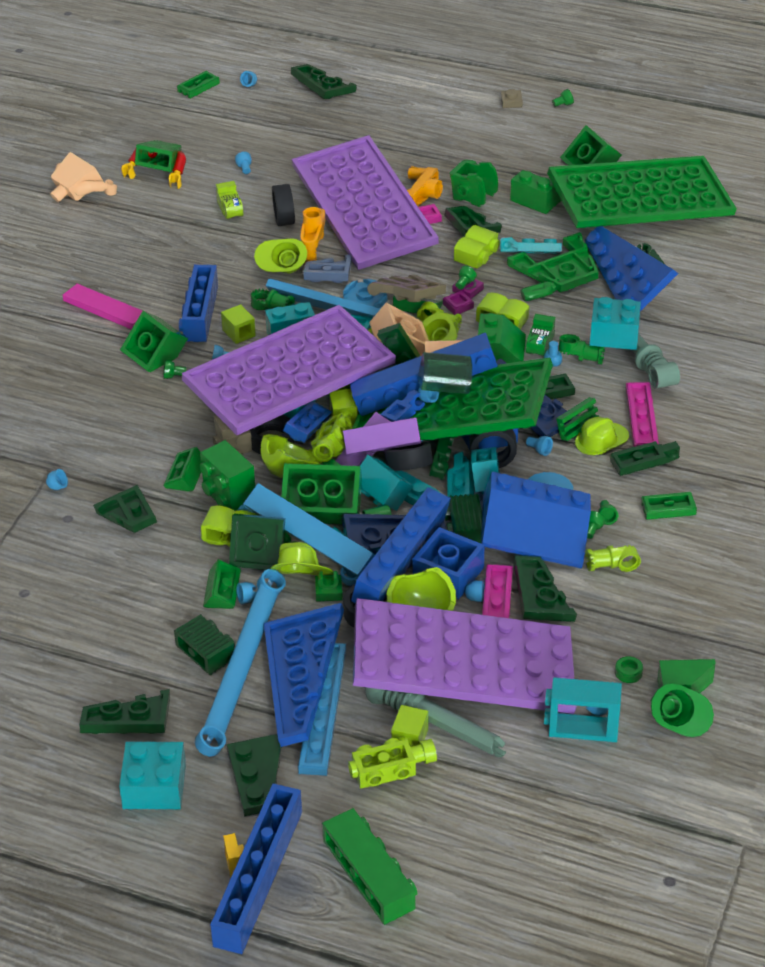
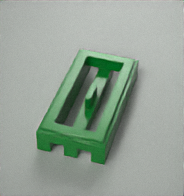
(198, 84)
(574, 427)
(668, 505)

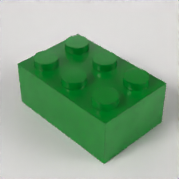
(323, 490)

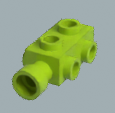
(330, 438)
(389, 761)

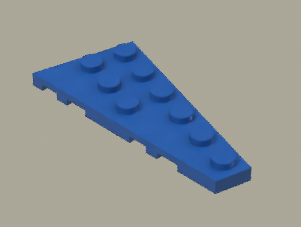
(627, 268)
(298, 664)

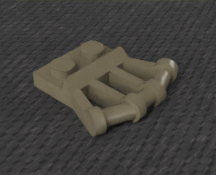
(410, 288)

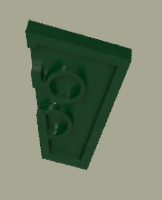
(321, 84)
(538, 593)
(136, 716)
(254, 770)

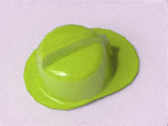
(281, 255)
(440, 327)
(600, 436)
(299, 558)

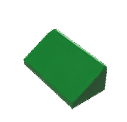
(413, 307)
(184, 470)
(221, 586)

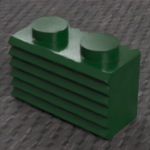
(465, 516)
(204, 644)

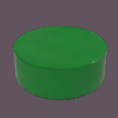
(629, 669)

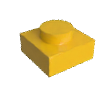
(232, 851)

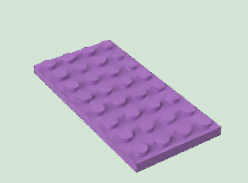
(364, 202)
(287, 369)
(459, 654)

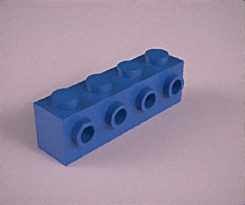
(199, 303)

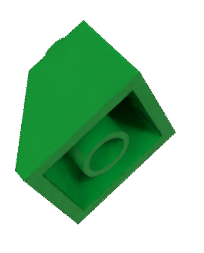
(589, 149)
(534, 192)
(504, 337)
(153, 342)

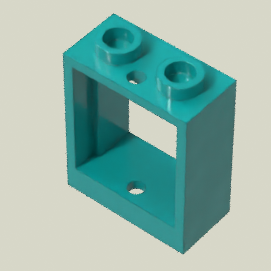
(587, 694)

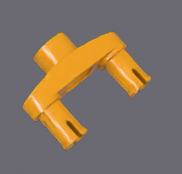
(426, 185)
(312, 230)

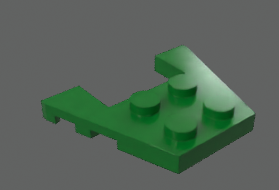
(563, 270)

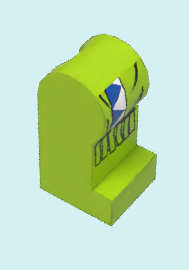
(229, 199)

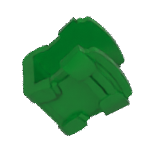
(473, 181)

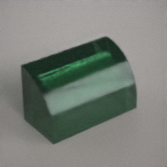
(445, 373)

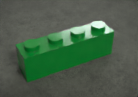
(369, 865)

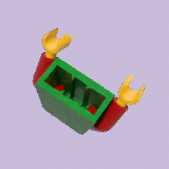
(158, 156)

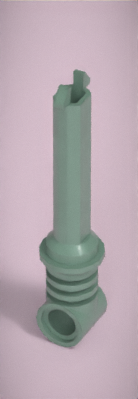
(651, 360)
(441, 718)

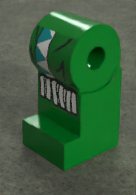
(540, 334)

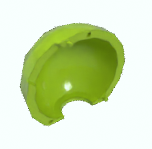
(278, 450)
(425, 589)

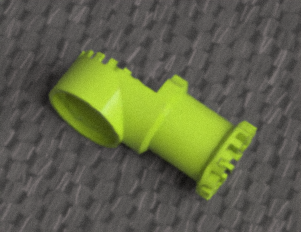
(435, 309)
(613, 558)

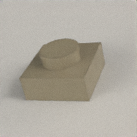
(511, 99)

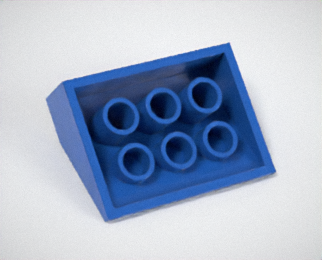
(535, 519)

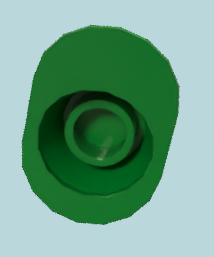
(682, 710)

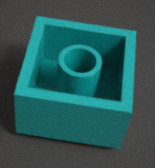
(615, 323)
(153, 775)

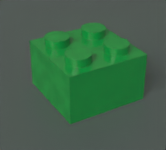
(226, 475)

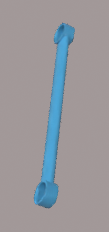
(240, 663)

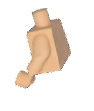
(77, 178)

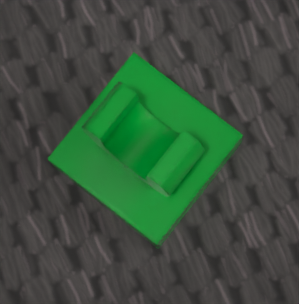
(328, 587)

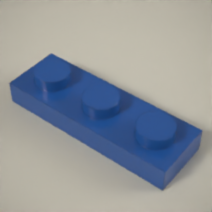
(307, 421)

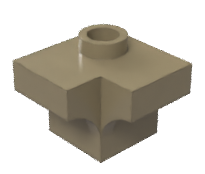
(240, 442)

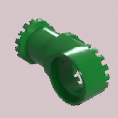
(272, 299)
(573, 345)

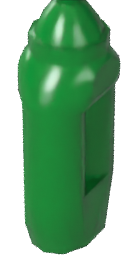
(538, 291)

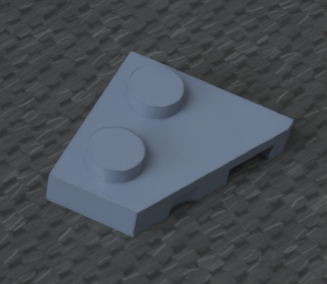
(328, 270)

